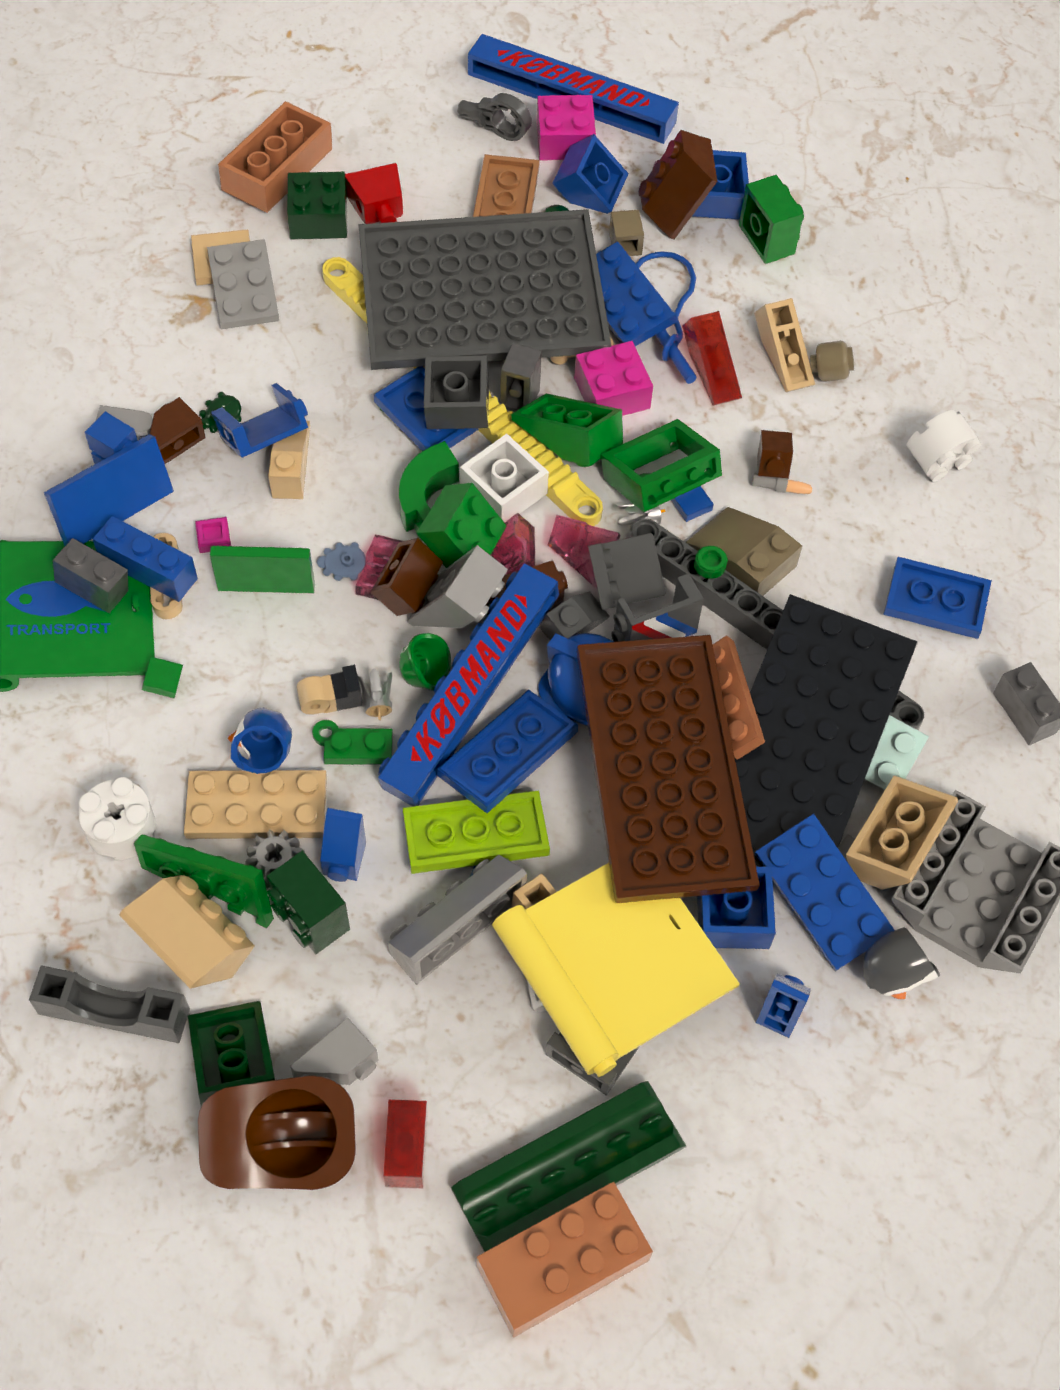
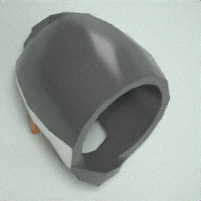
(897, 964)

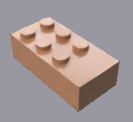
(283, 144)
(563, 1259)

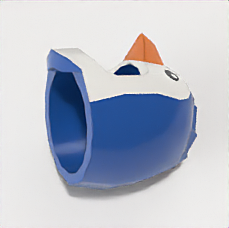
(264, 738)

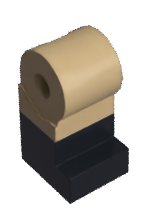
(330, 692)

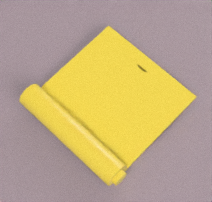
(611, 968)

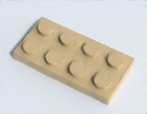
(252, 803)

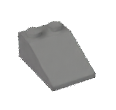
(461, 592)

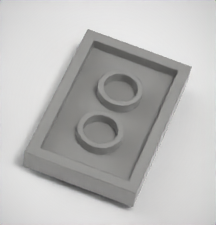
(243, 284)

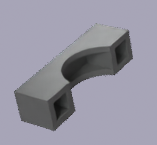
(76, 999)

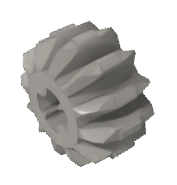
(268, 849)

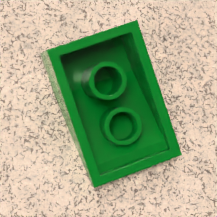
(572, 427)

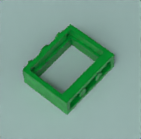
(668, 481)

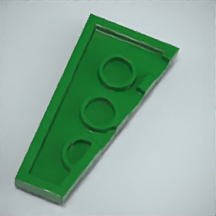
(216, 876)

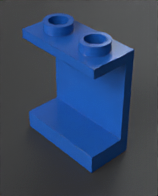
(265, 428)

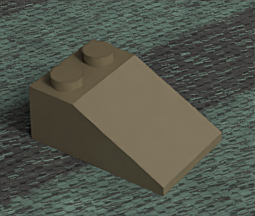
(755, 549)

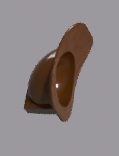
(277, 1134)

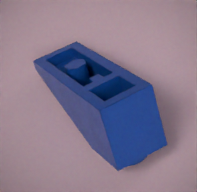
(783, 1004)

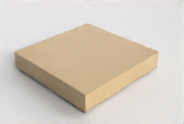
(200, 253)

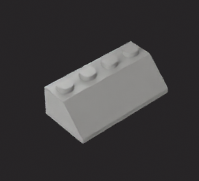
(456, 918)

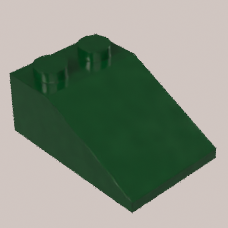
(229, 1048)

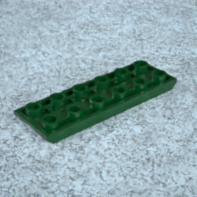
(567, 1165)

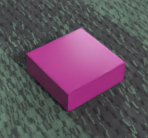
(212, 533)

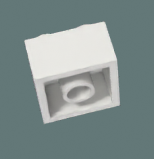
(506, 477)

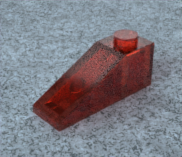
(712, 357)

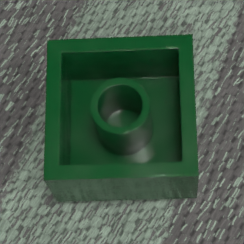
(317, 205)
(308, 903)

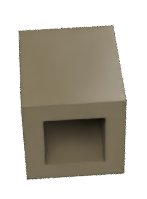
(627, 230)

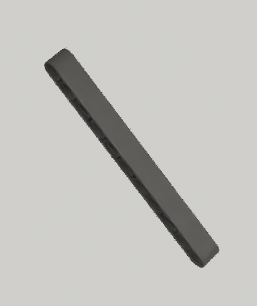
(735, 597)

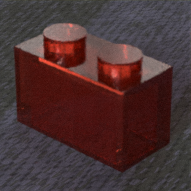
(405, 1144)

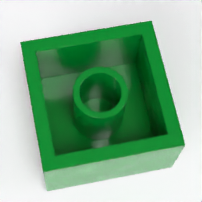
(771, 219)
(460, 522)

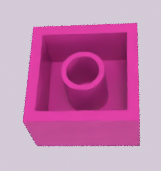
(563, 122)
(614, 378)

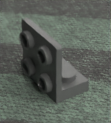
(627, 570)

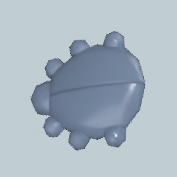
(343, 561)

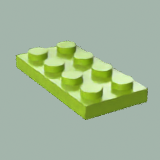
(465, 835)

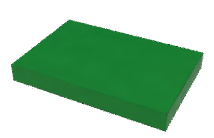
(263, 569)

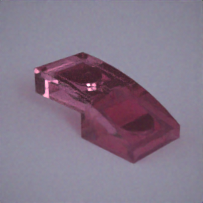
(376, 559)

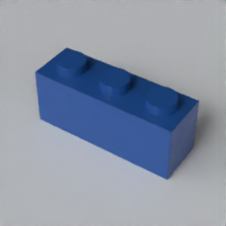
(147, 558)

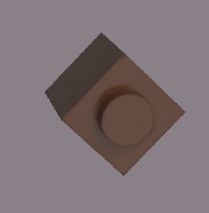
(775, 454)

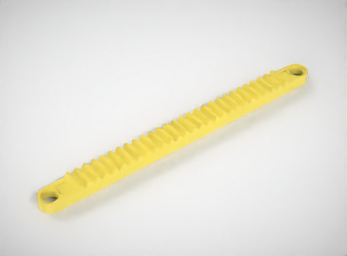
(563, 486)

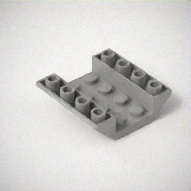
(982, 891)

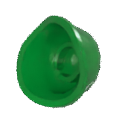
(425, 661)

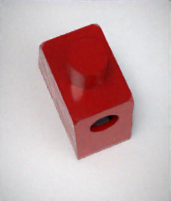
(376, 193)

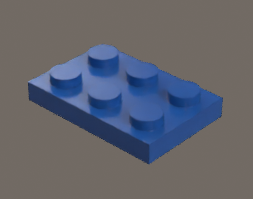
(405, 407)
(938, 597)

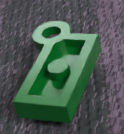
(354, 745)

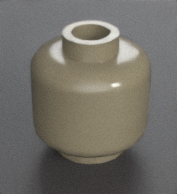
(832, 361)

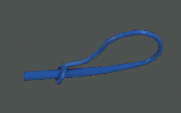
(671, 343)

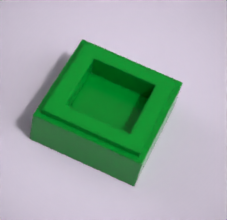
(162, 677)

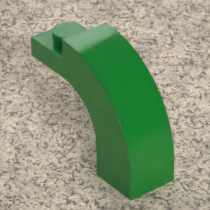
(423, 478)

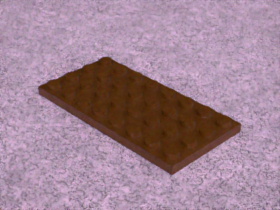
(665, 769)

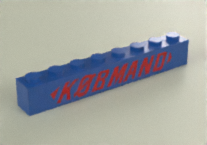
(541, 75)
(469, 685)

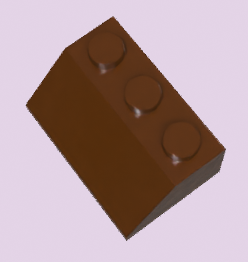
(679, 182)

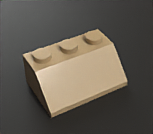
(899, 833)
(188, 931)

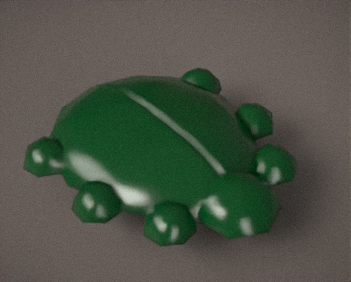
(227, 402)

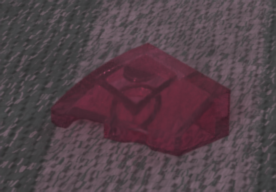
(571, 541)
(516, 544)

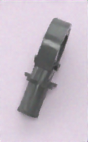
(491, 117)

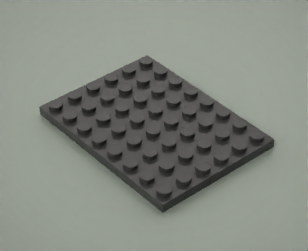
(481, 287)

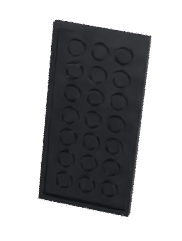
(821, 718)

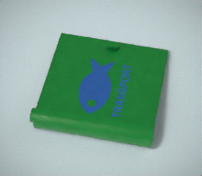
(60, 633)

